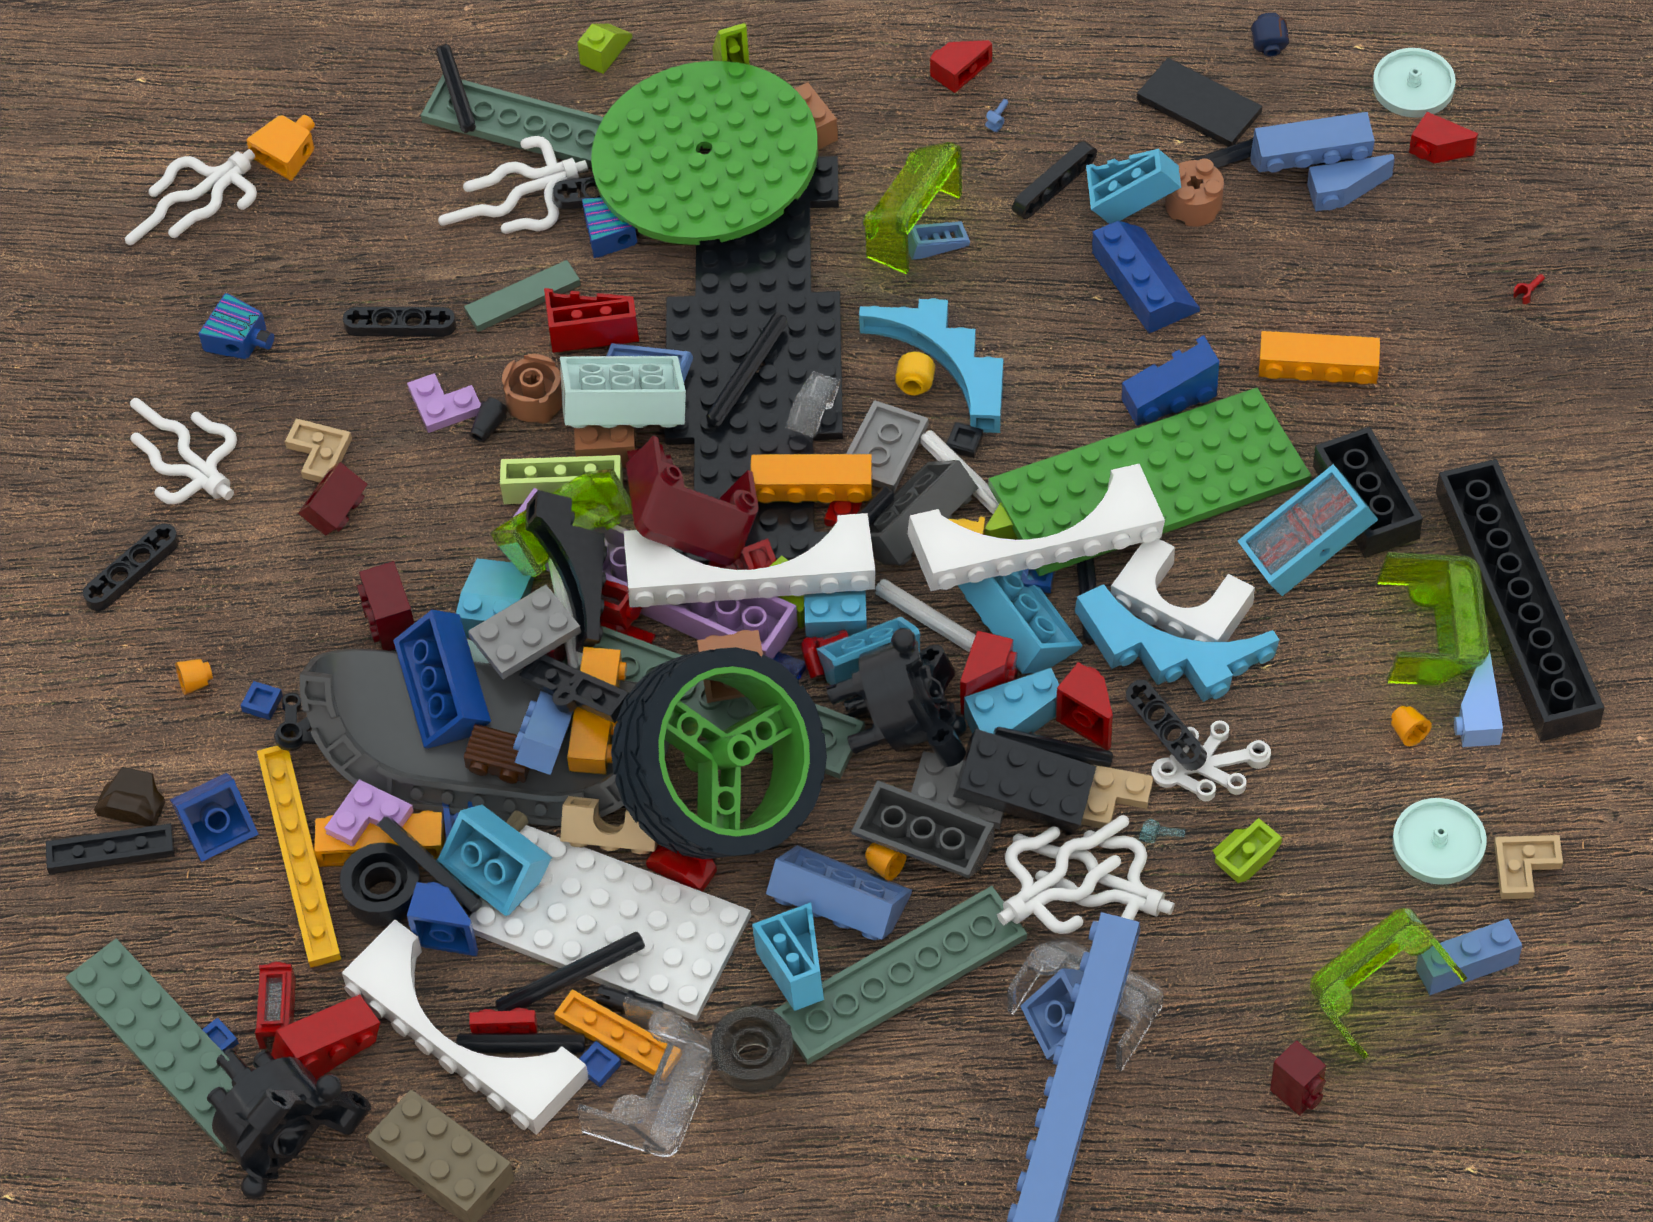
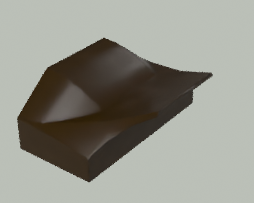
(131, 798)

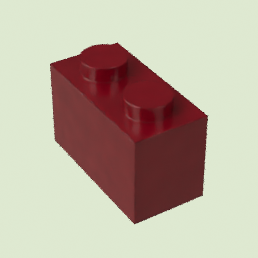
(333, 499)
(1298, 1078)

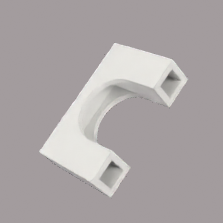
(1209, 622)

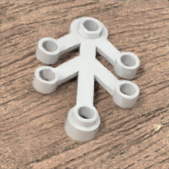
(1210, 768)

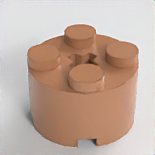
(1199, 195)
(532, 388)

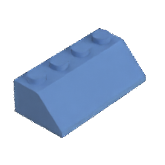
(1312, 142)
(838, 892)

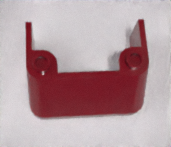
(686, 518)

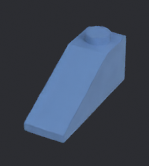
(1343, 182)

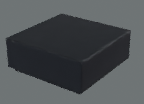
(965, 439)

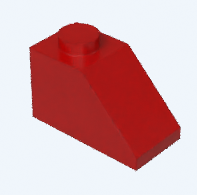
(959, 62)
(1441, 140)

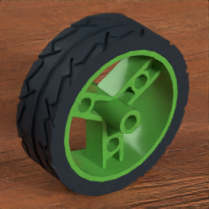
(783, 719)

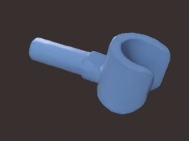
(994, 118)

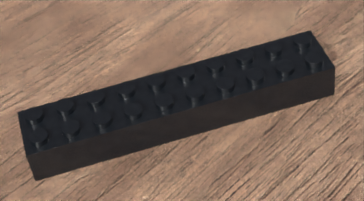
(1520, 601)

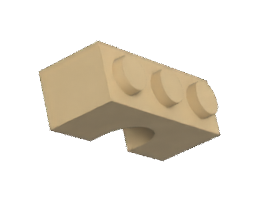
(584, 826)

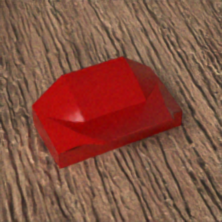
(682, 869)

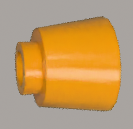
(193, 675)
(1410, 725)
(885, 861)

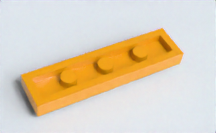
(611, 1031)

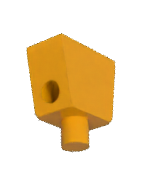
(283, 145)

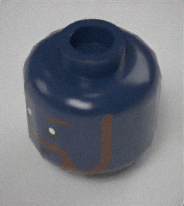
(1270, 34)

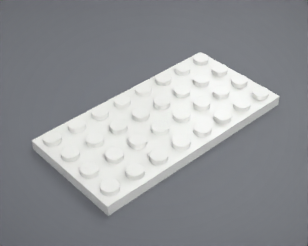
(596, 900)

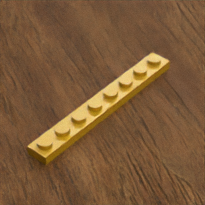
(299, 856)

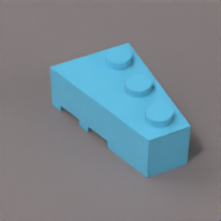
(1131, 184)
(1015, 705)
(791, 955)

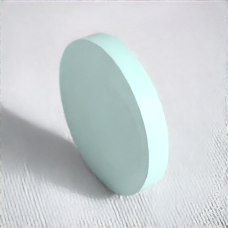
(1414, 82)
(1439, 841)

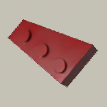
(589, 321)
(328, 1036)

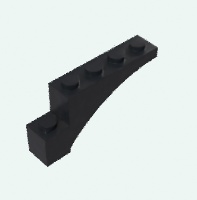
(577, 557)

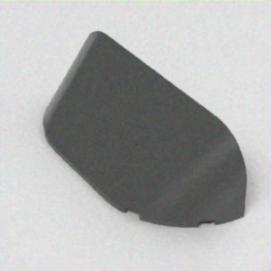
(372, 735)

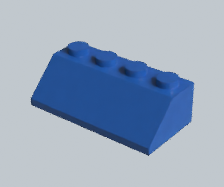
(1142, 275)
(441, 678)

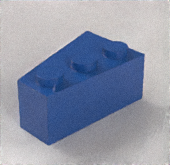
(1174, 385)

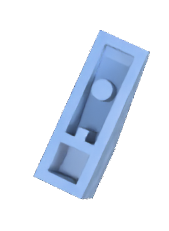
(1479, 712)

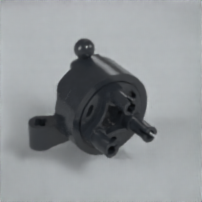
(904, 699)
(276, 1112)

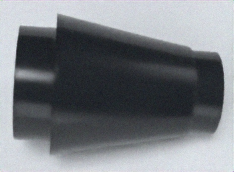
(488, 419)

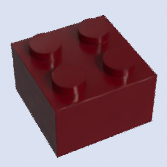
(384, 604)

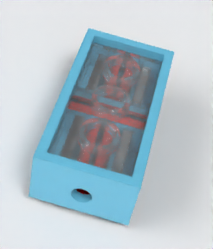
(1307, 530)

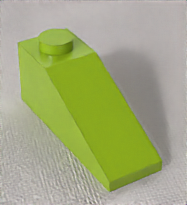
(732, 45)

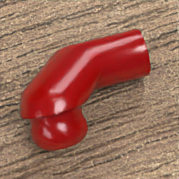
(811, 657)

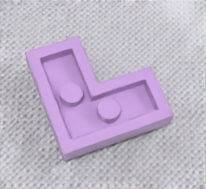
(440, 409)
(364, 806)

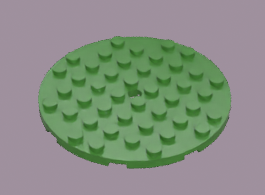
(757, 161)

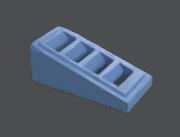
(921, 247)

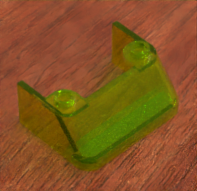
(909, 195)
(597, 502)
(1455, 591)
(1336, 979)

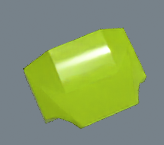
(1247, 850)

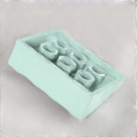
(622, 391)

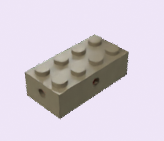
(441, 1158)

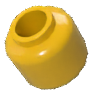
(915, 373)

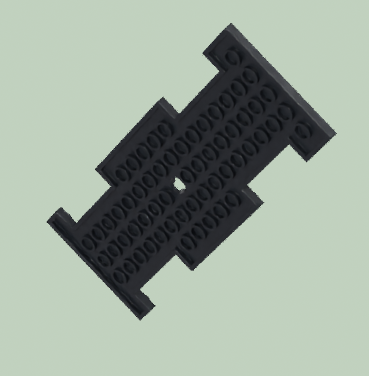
(734, 298)

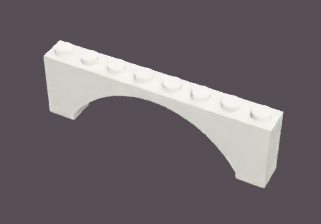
(960, 556)
(835, 564)
(524, 1087)

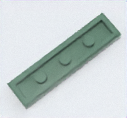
(521, 296)

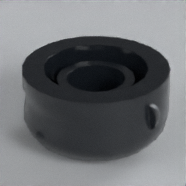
(374, 865)

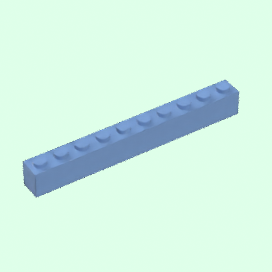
(1077, 1070)

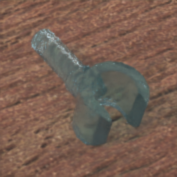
(1152, 828)

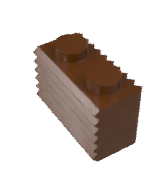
(493, 753)

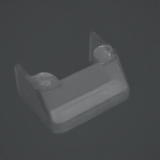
(1139, 1003)
(663, 1116)

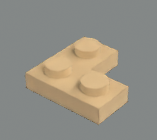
(322, 443)
(1114, 787)
(1519, 856)

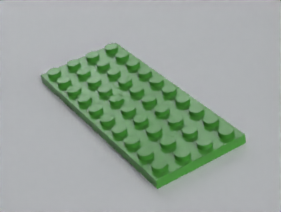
(1192, 461)

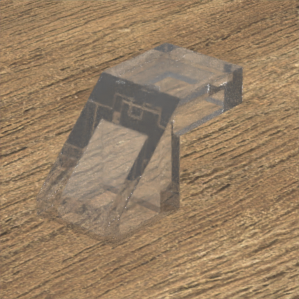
(811, 401)

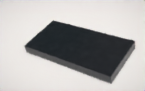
(1199, 102)

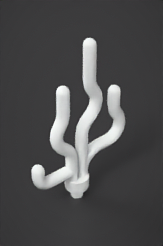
(543, 177)
(217, 178)
(202, 473)
(1128, 892)
(1036, 895)

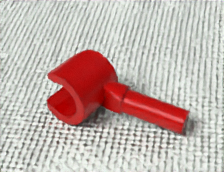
(1527, 288)

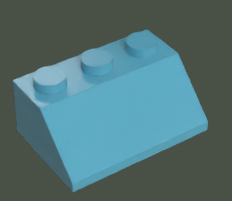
(842, 656)
(493, 858)

